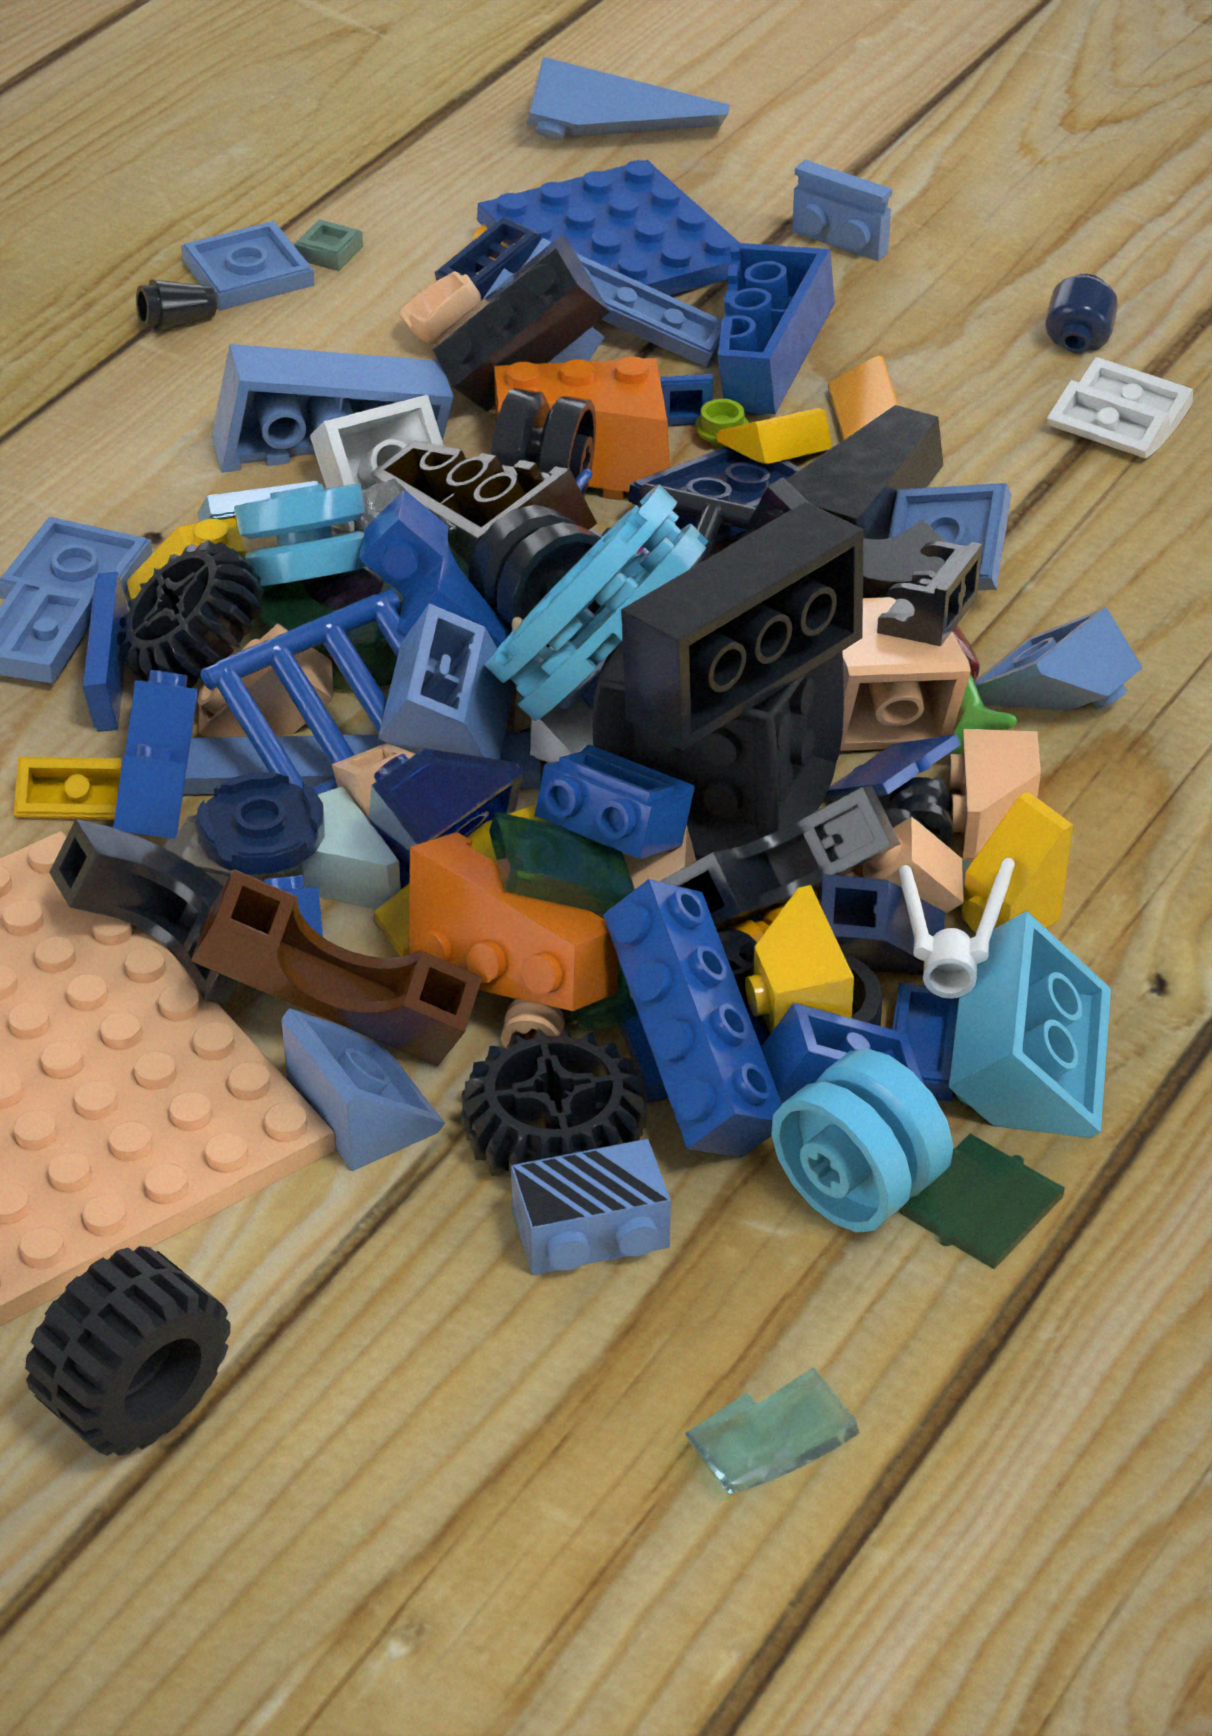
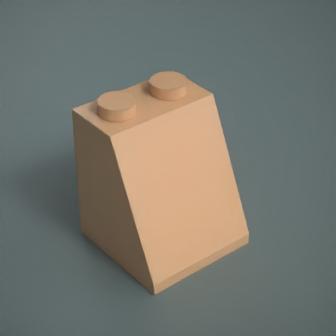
(899, 686)

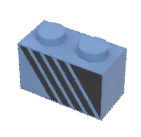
(590, 1206)

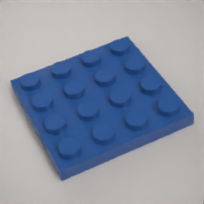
(627, 222)

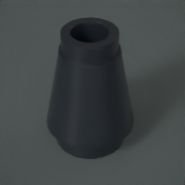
(173, 303)

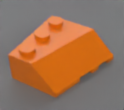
(628, 412)

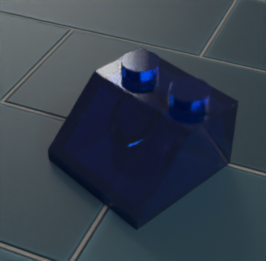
(439, 796)

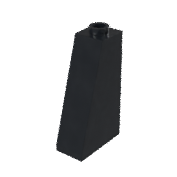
(865, 470)

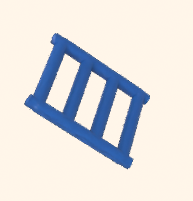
(280, 653)

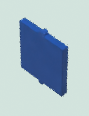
(894, 766)

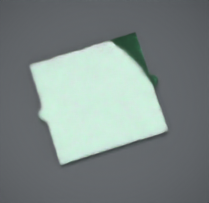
(984, 1201)

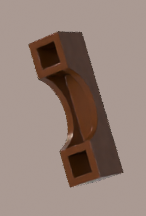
(401, 1001)

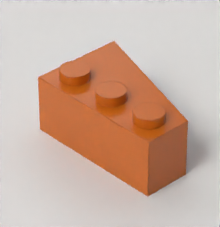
(509, 939)

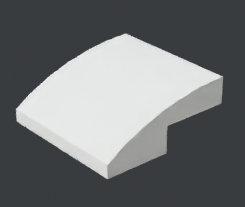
(1121, 408)

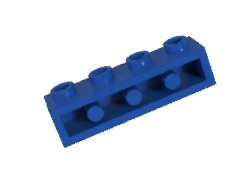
(694, 1018)

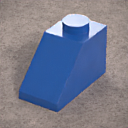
(814, 1039)

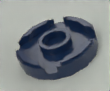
(260, 823)

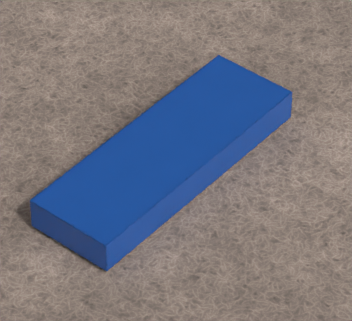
(103, 665)

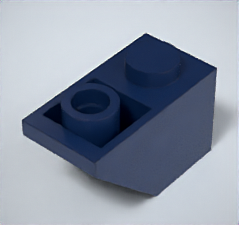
(874, 922)

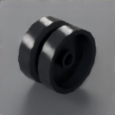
(543, 435)
(526, 558)

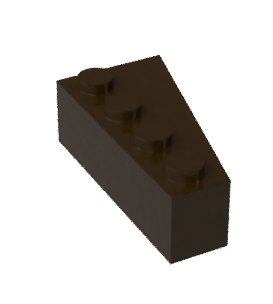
(479, 490)

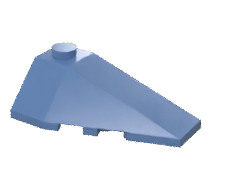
(594, 102)

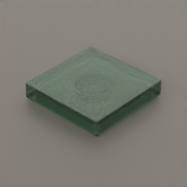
(558, 864)

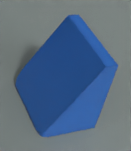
(685, 397)

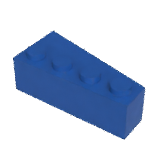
(771, 320)

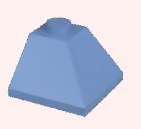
(1064, 667)

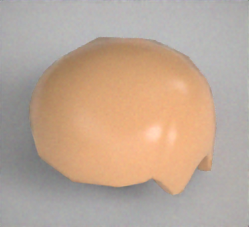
(440, 306)

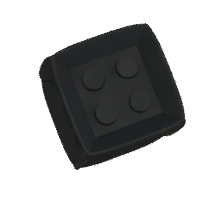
(750, 772)

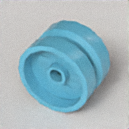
(303, 532)
(862, 1140)

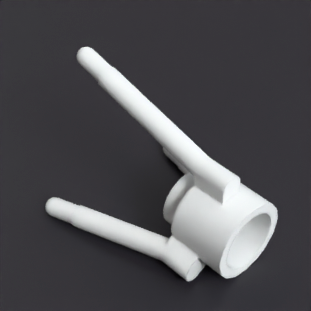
(951, 954)

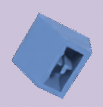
(444, 691)

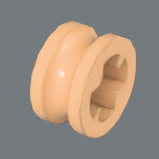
(525, 1015)

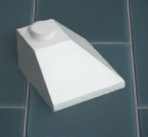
(361, 442)

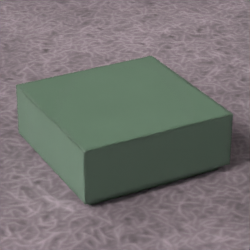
(329, 244)

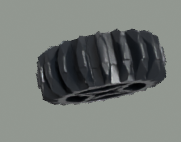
(190, 612)
(550, 1100)

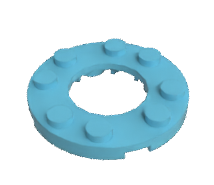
(592, 578)
(602, 630)

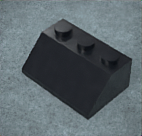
(521, 321)

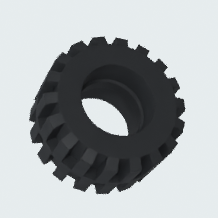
(127, 1350)

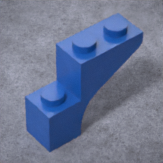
(413, 555)
(156, 756)

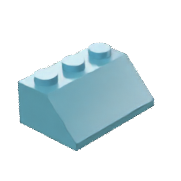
(1033, 1035)

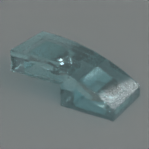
(769, 1439)

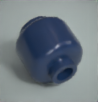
(1082, 311)

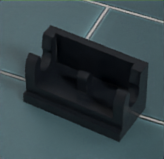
(934, 601)

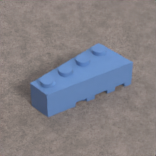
(282, 395)

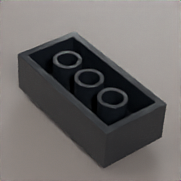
(742, 624)

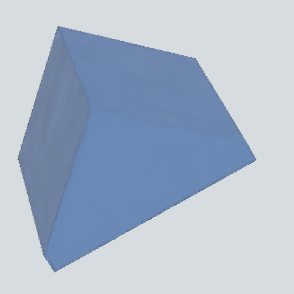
(355, 1089)

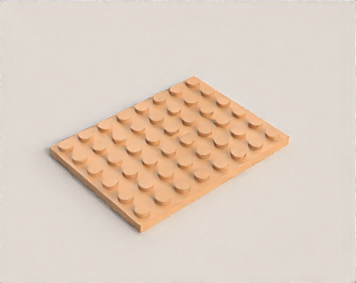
(119, 1092)

